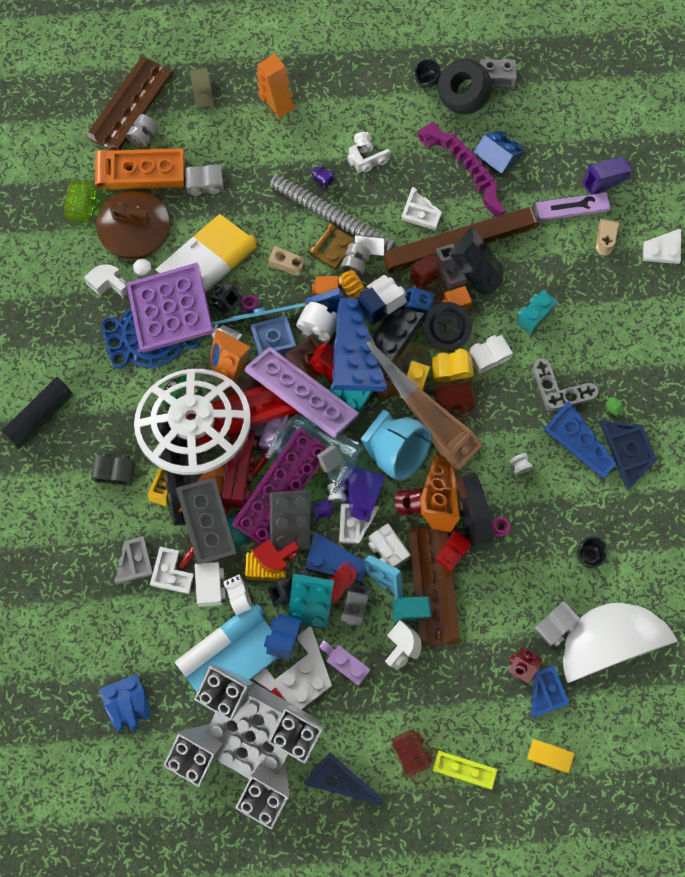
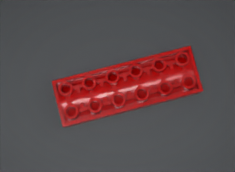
(263, 407)

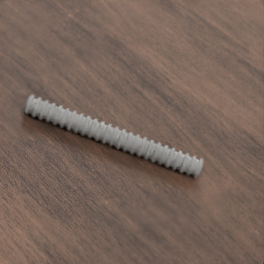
(327, 210)

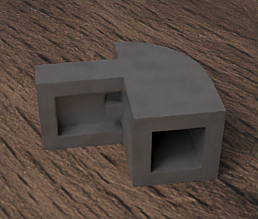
(449, 269)
(355, 605)

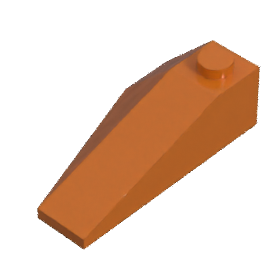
(439, 496)

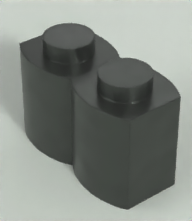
(113, 470)

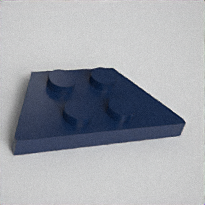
(629, 449)

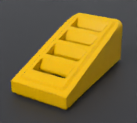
(156, 494)

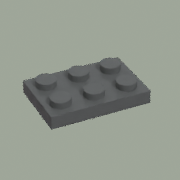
(290, 519)

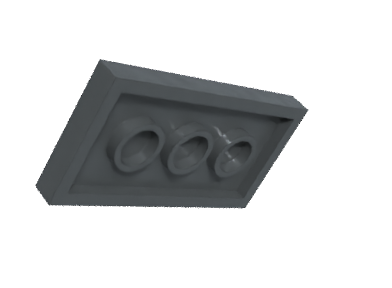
(206, 521)

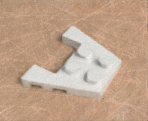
(303, 680)

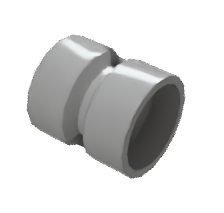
(142, 130)
(356, 258)

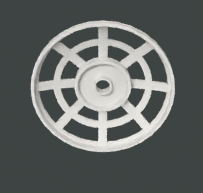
(195, 428)

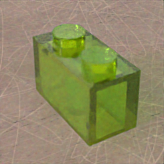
(79, 200)

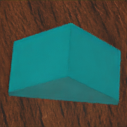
(411, 608)

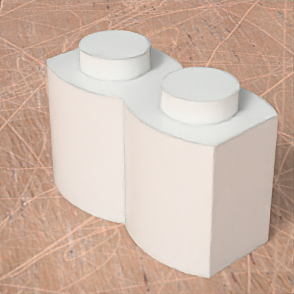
(389, 292)
(490, 354)

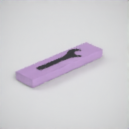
(572, 206)

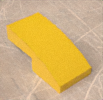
(551, 756)

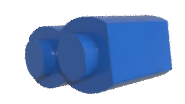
(283, 636)

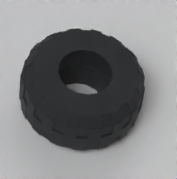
(451, 79)

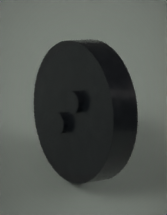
(474, 511)

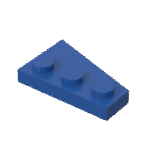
(327, 557)

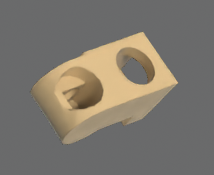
(285, 261)

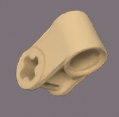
(606, 236)

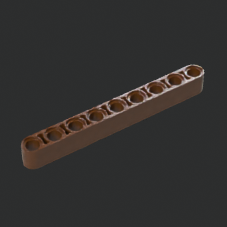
(489, 231)

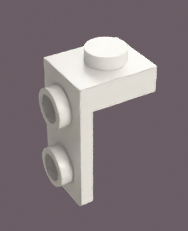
(365, 165)

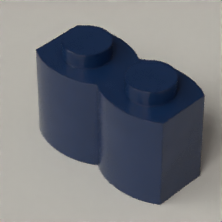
(372, 306)

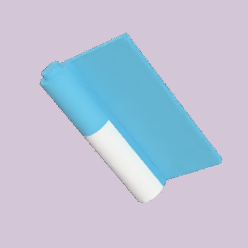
(233, 646)

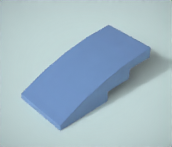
(274, 334)

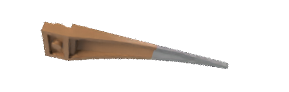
(448, 434)

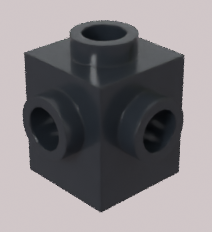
(225, 297)

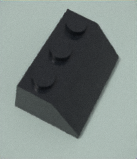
(477, 262)

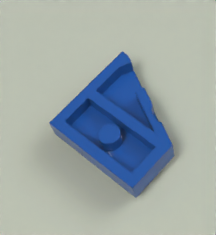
(328, 299)
(547, 692)

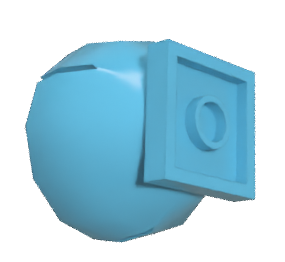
(397, 445)

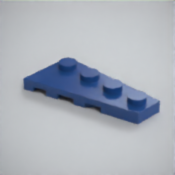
(577, 438)

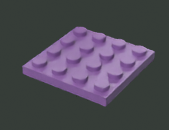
(169, 307)

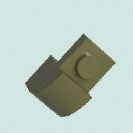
(201, 87)

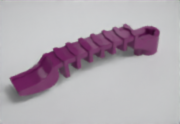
(432, 135)

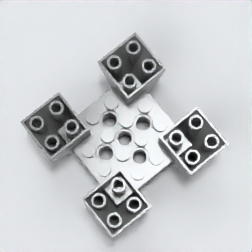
(250, 735)

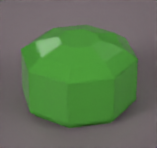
(614, 406)

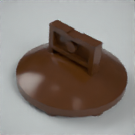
(132, 224)

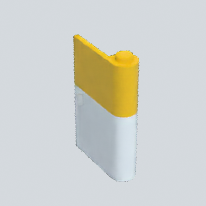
(216, 250)

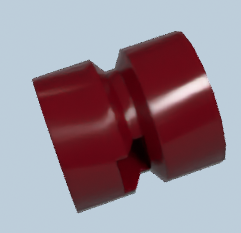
(408, 501)

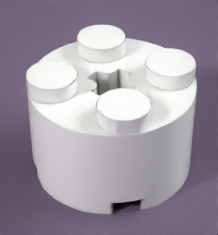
(318, 322)

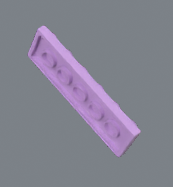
(301, 392)

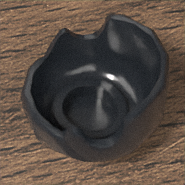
(427, 73)
(596, 547)

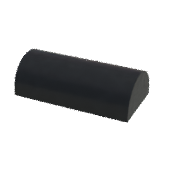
(37, 413)

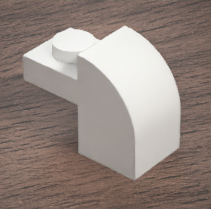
(105, 276)
(407, 644)

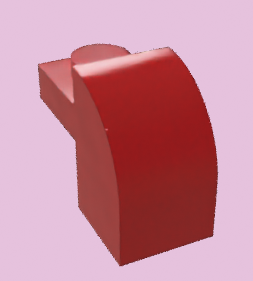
(452, 550)
(271, 559)

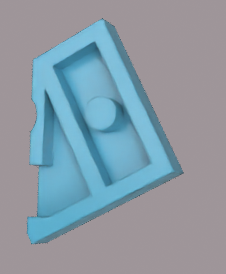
(384, 575)

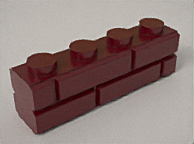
(238, 473)

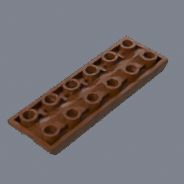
(128, 102)
(434, 582)

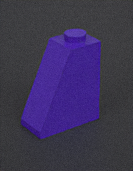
(606, 174)
(363, 492)

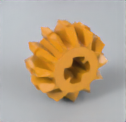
(350, 284)

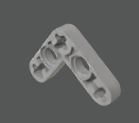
(554, 392)

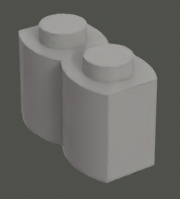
(204, 179)
(556, 624)

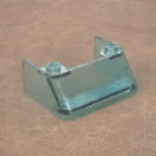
(348, 449)

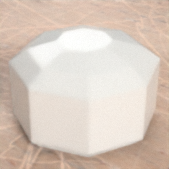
(142, 268)

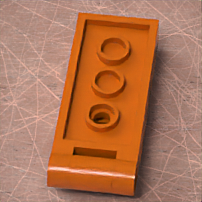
(148, 169)

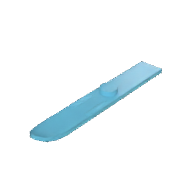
(260, 311)

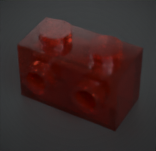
(411, 753)

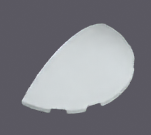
(611, 637)

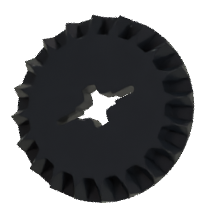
(449, 339)

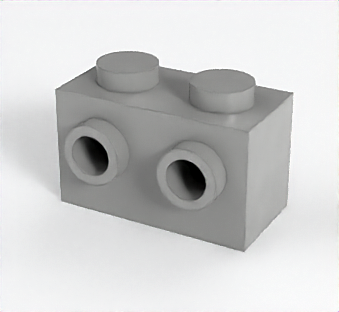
(501, 71)

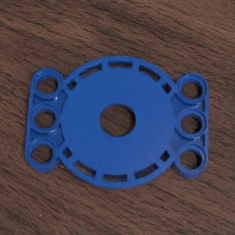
(129, 344)

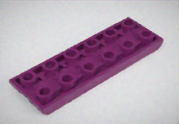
(288, 473)

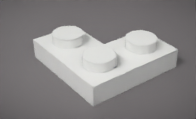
(166, 576)

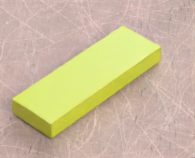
(465, 770)

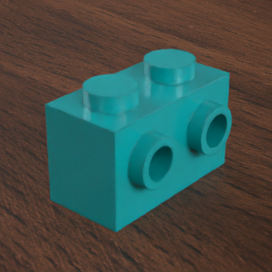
(537, 311)

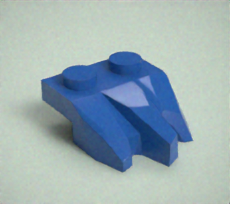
(126, 703)

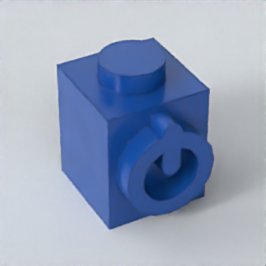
(419, 300)

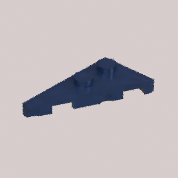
(337, 778)

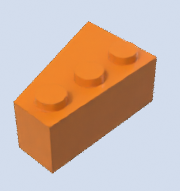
(273, 85)

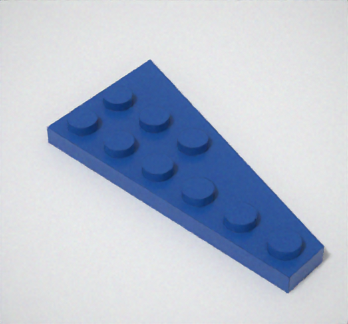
(353, 360)

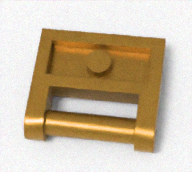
(337, 249)

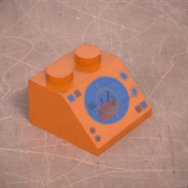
(228, 356)

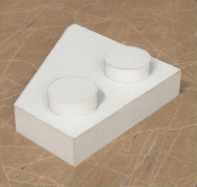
(421, 211)
(663, 248)
(352, 529)

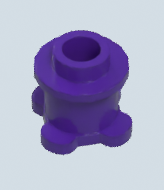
(323, 176)
(322, 509)

